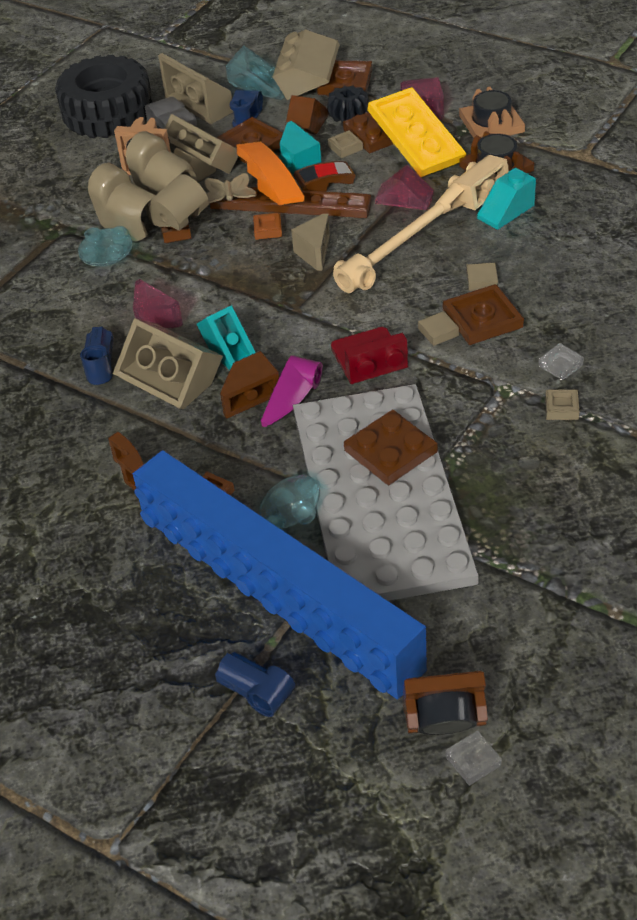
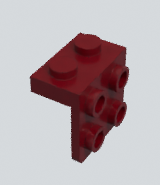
(371, 354)

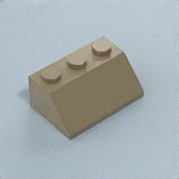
(305, 62)
(196, 92)
(166, 363)

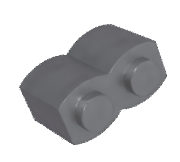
(164, 108)

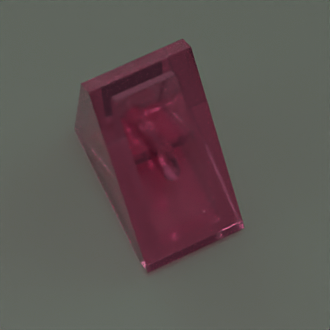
(430, 92)
(405, 190)
(155, 306)

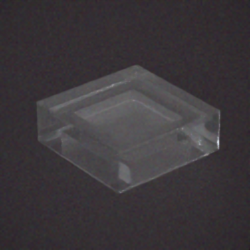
(561, 361)
(473, 757)

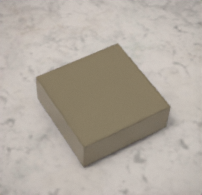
(345, 144)
(481, 275)
(438, 328)
(562, 405)

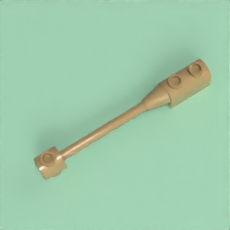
(465, 190)

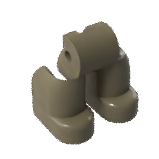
(162, 187)

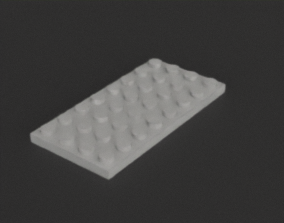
(387, 537)

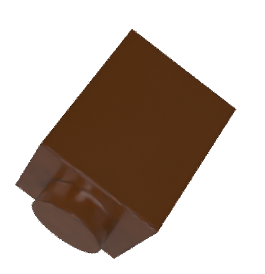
(307, 113)
(248, 384)

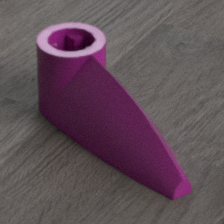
(292, 386)

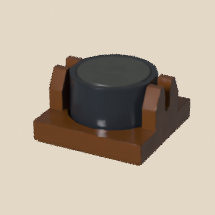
(500, 146)
(445, 703)

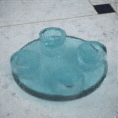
(105, 246)
(291, 501)

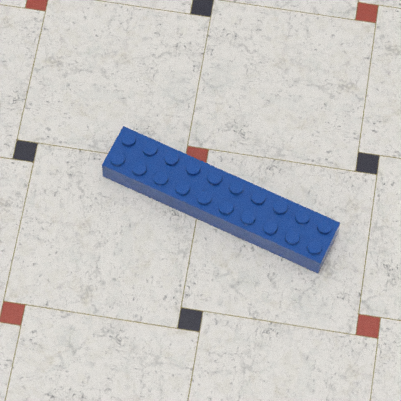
(283, 574)

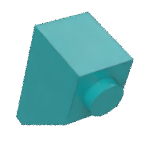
(298, 148)
(508, 198)
(226, 336)

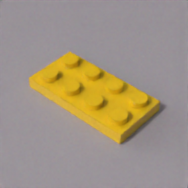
(416, 131)

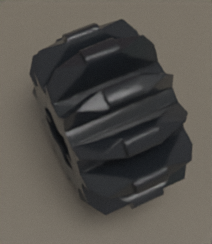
(347, 102)

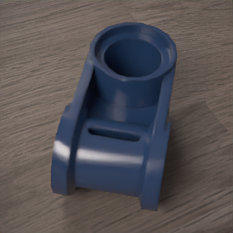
(246, 105)

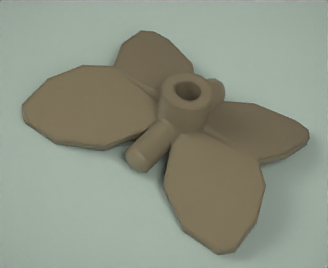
(228, 190)

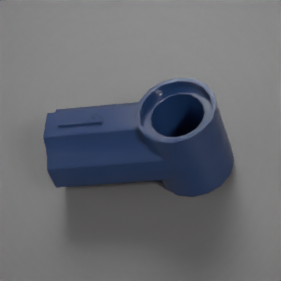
(97, 356)
(260, 686)

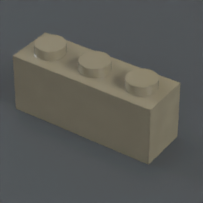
(201, 144)

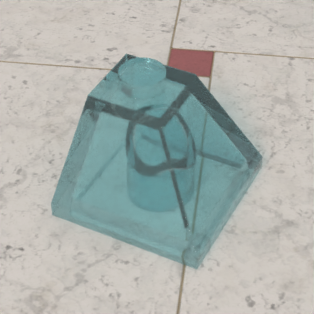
(252, 73)

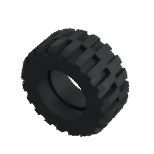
(103, 95)

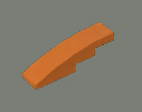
(272, 174)

